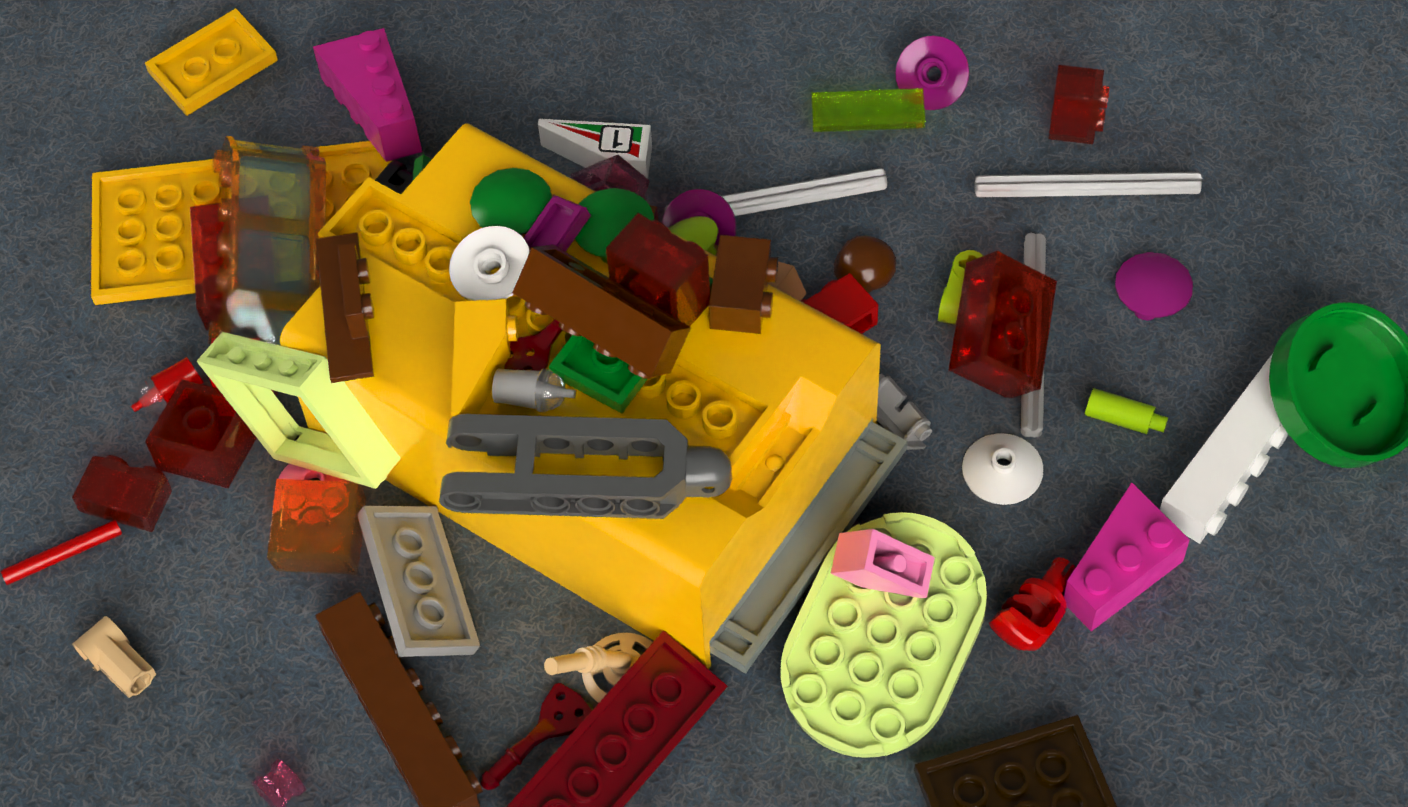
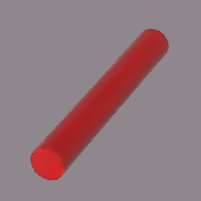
(61, 552)

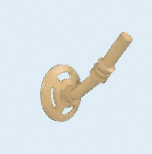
(596, 659)

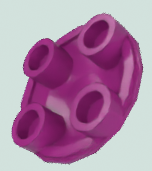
(1153, 285)

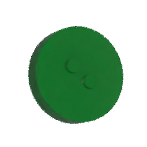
(1343, 385)

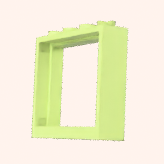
(250, 370)

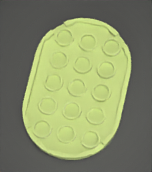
(879, 666)

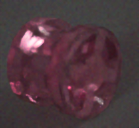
(278, 785)

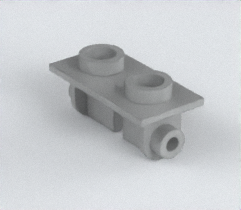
(905, 423)

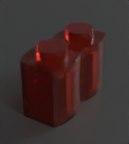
(122, 492)

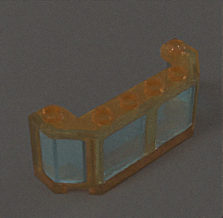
(269, 235)

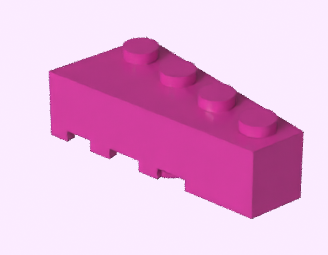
(370, 87)

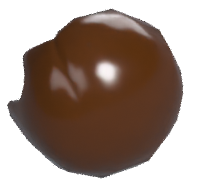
(867, 261)

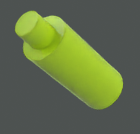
(1124, 412)

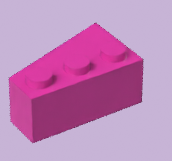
(1124, 559)

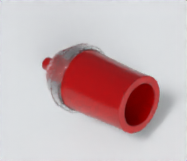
(159, 388)

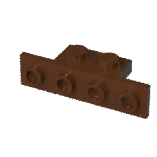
(345, 307)

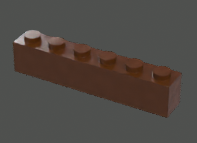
(395, 707)

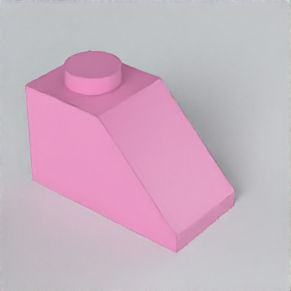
(882, 563)

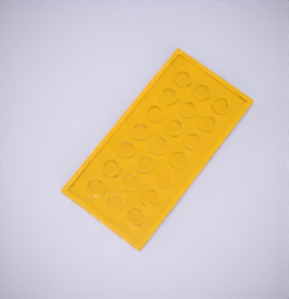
(145, 223)

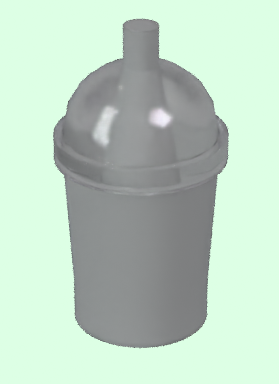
(530, 389)

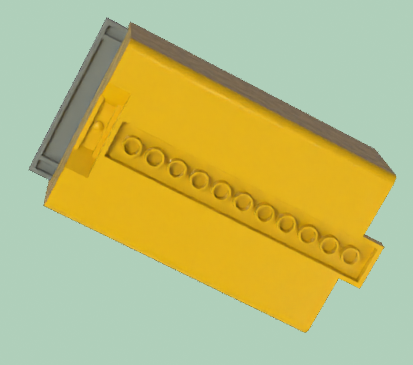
(780, 403)

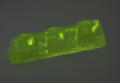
(868, 110)

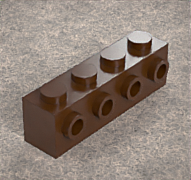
(601, 311)

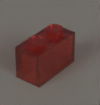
(1077, 104)

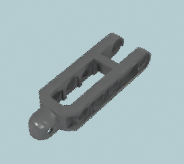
(523, 493)

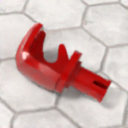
(1035, 611)

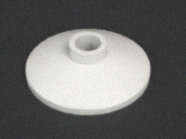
(481, 253)
(998, 482)

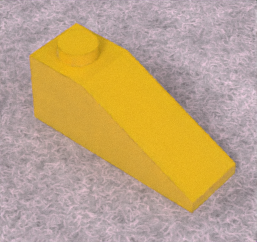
(479, 348)

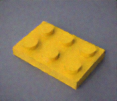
(211, 61)

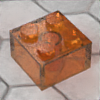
(316, 527)

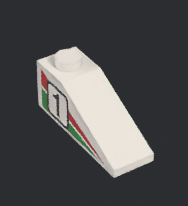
(597, 141)

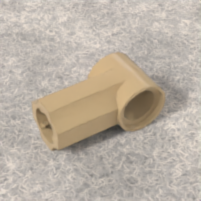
(111, 653)

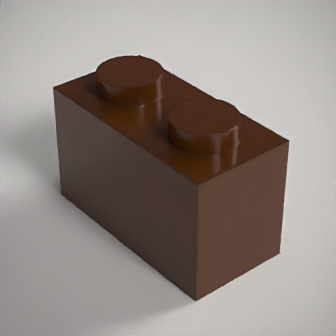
(741, 284)

